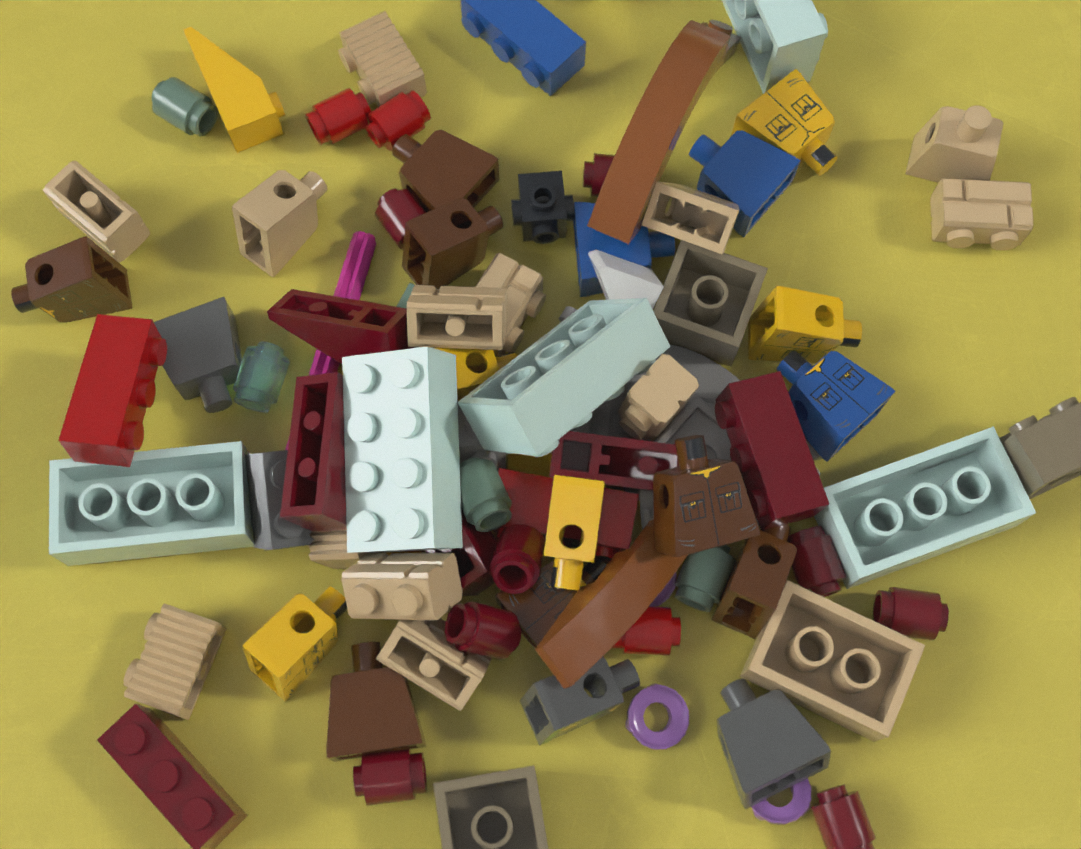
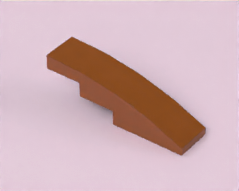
(606, 608)

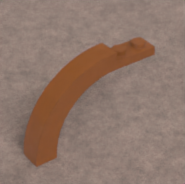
(658, 125)

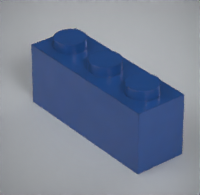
(527, 38)

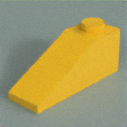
(238, 93)

